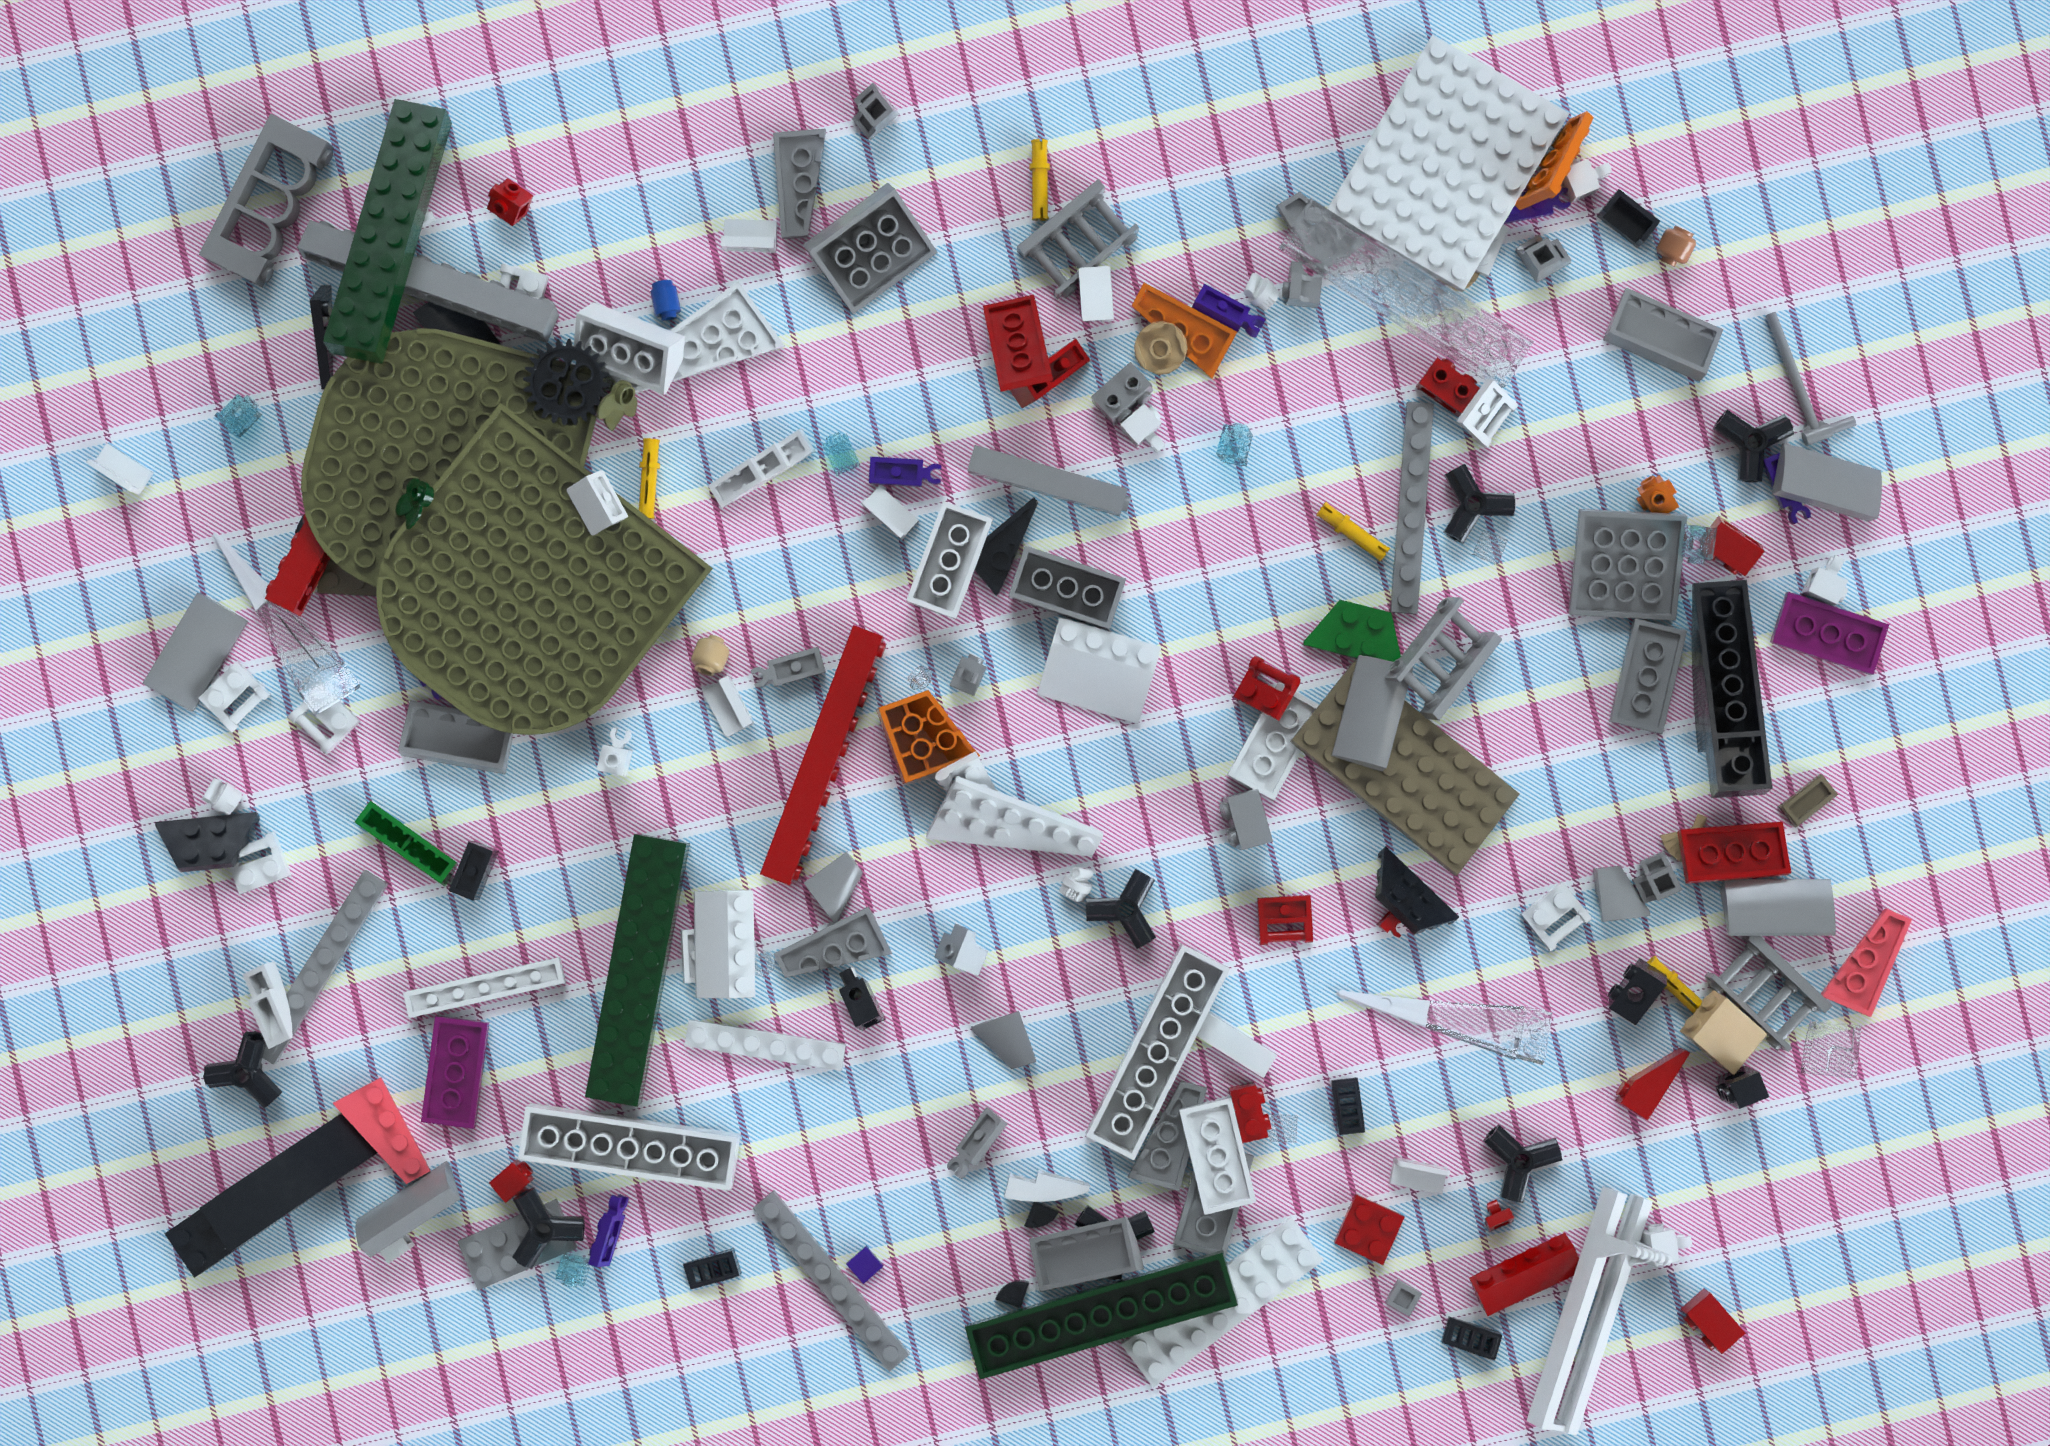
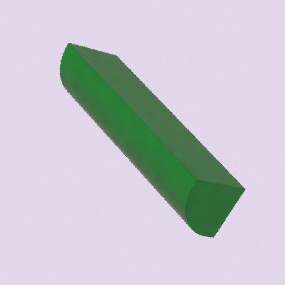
(407, 843)

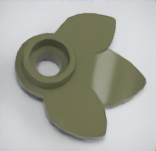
(617, 404)

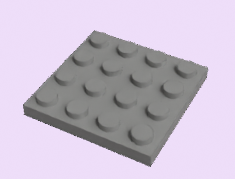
(1627, 564)

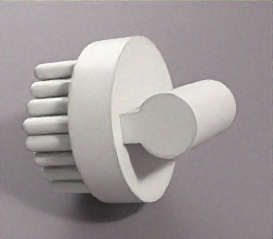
(1261, 292)
(222, 796)
(1076, 885)

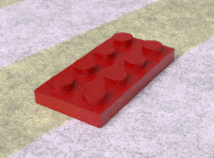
(1017, 343)
(1734, 852)

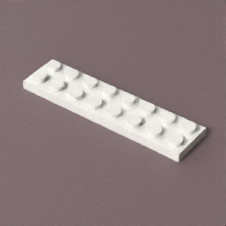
(1257, 1277)

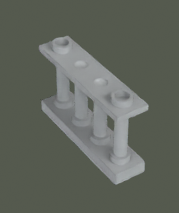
(1073, 213)
(1466, 663)
(1793, 983)

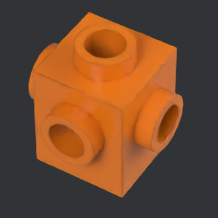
(1663, 502)

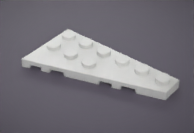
(722, 334)
(995, 819)

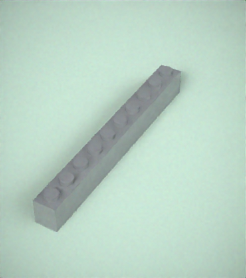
(444, 286)

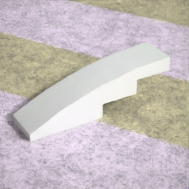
(761, 468)

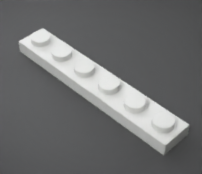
(484, 987)
(765, 1045)

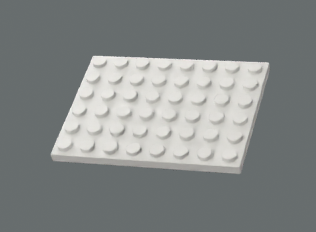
(1448, 162)

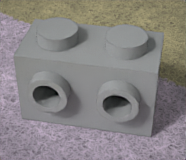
(1125, 391)

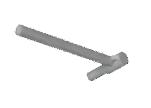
(1815, 430)

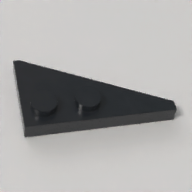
(321, 310)
(1002, 547)

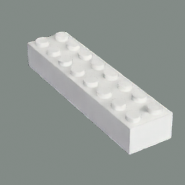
(1157, 1051)
(629, 1146)

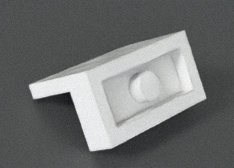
(749, 235)
(1096, 294)
(121, 469)
(596, 502)
(890, 512)
(728, 706)
(1418, 1175)

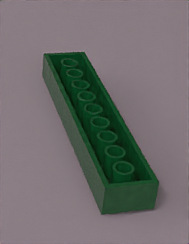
(387, 231)
(637, 970)
(1101, 1314)

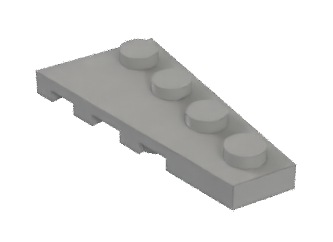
(797, 173)
(841, 943)
(1166, 1150)

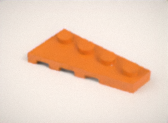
(1557, 162)
(1205, 337)

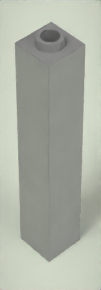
(1048, 481)

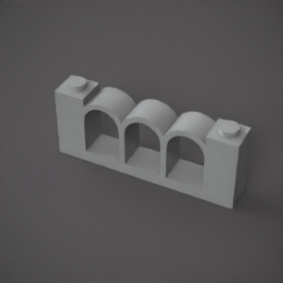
(294, 141)

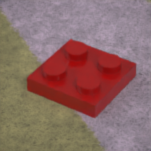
(1369, 1229)

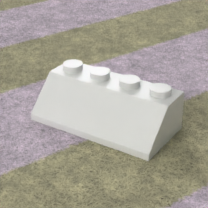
(630, 346)
(949, 560)
(724, 944)

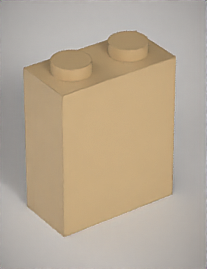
(1723, 1032)

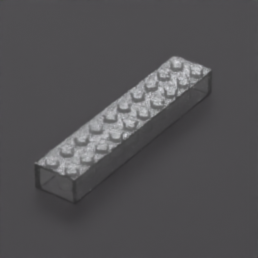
(1405, 294)

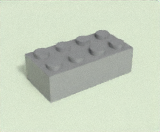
(1067, 588)

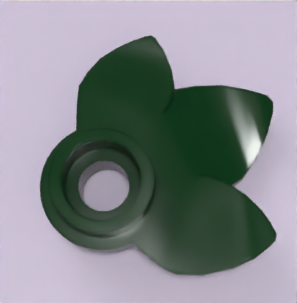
(410, 504)

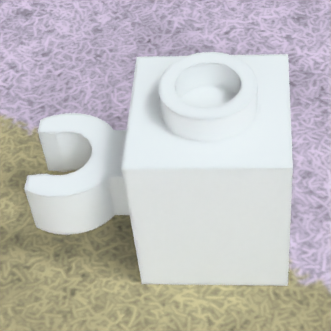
(1583, 179)
(1142, 427)
(1826, 584)
(615, 758)
(1665, 1240)

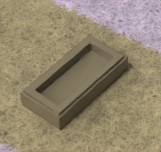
(1808, 800)

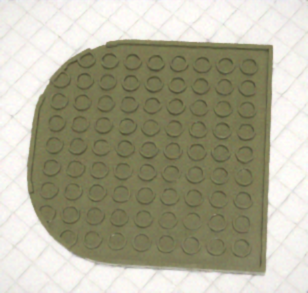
(411, 422)
(513, 599)

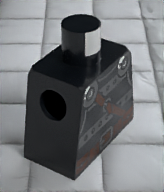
(864, 1011)

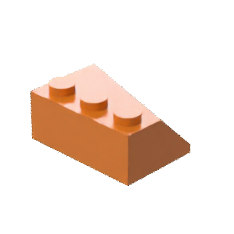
(921, 736)

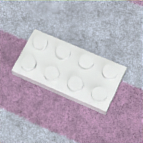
(1267, 752)
(1217, 1155)

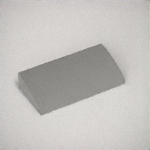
(1663, 334)
(1828, 483)
(195, 651)
(1370, 715)
(453, 739)
(1778, 907)
(406, 1210)
(1085, 1254)

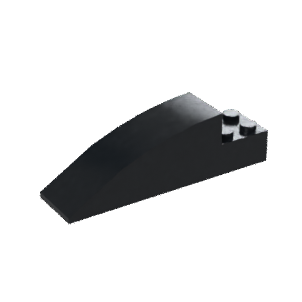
(1728, 691)
(269, 1194)

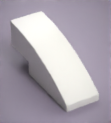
(269, 1003)
(1236, 1045)
(1044, 1188)

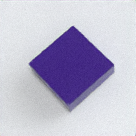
(864, 1264)

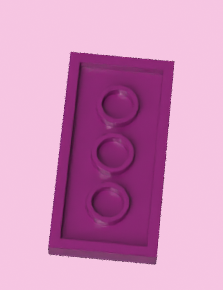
(1829, 633)
(455, 1072)

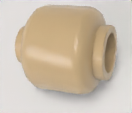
(710, 655)

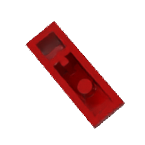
(1062, 365)
(1647, 1087)

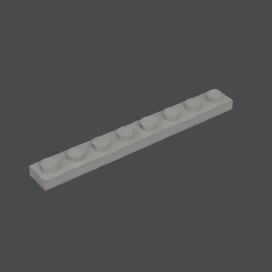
(1411, 508)
(329, 953)
(831, 1280)

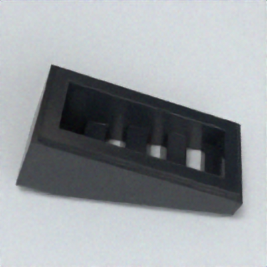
(1348, 1129)
(733, 1263)
(1495, 1336)

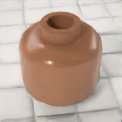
(1676, 246)

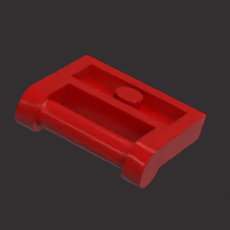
(1262, 696)
(1285, 910)

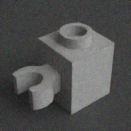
(968, 674)

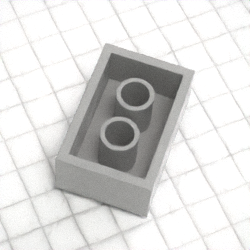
(1245, 819)

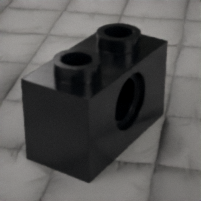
(1632, 1005)
(1742, 1088)

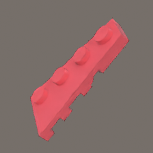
(1868, 966)
(383, 1127)

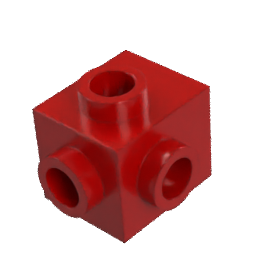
(509, 201)

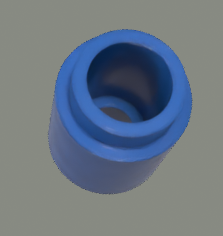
(665, 300)

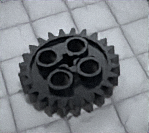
(543, 375)

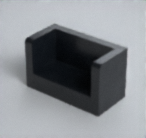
(1628, 218)
(473, 870)

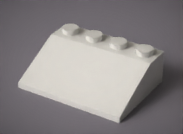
(1099, 670)

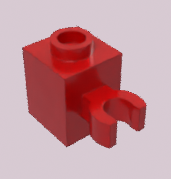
(512, 1180)

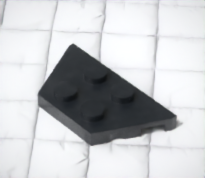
(207, 841)
(1409, 896)

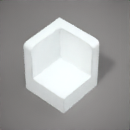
(397, 1248)

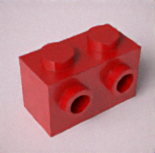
(1448, 386)
(1735, 547)
(1249, 1113)
(1712, 1320)

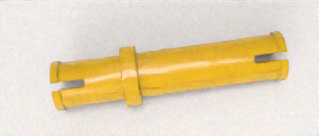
(1039, 179)
(648, 476)
(1351, 530)
(1679, 986)

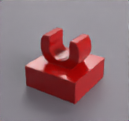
(1389, 923)
(1497, 1217)

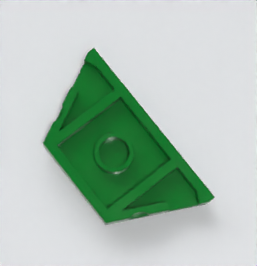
(1356, 631)

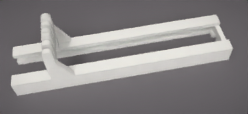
(1623, 1253)

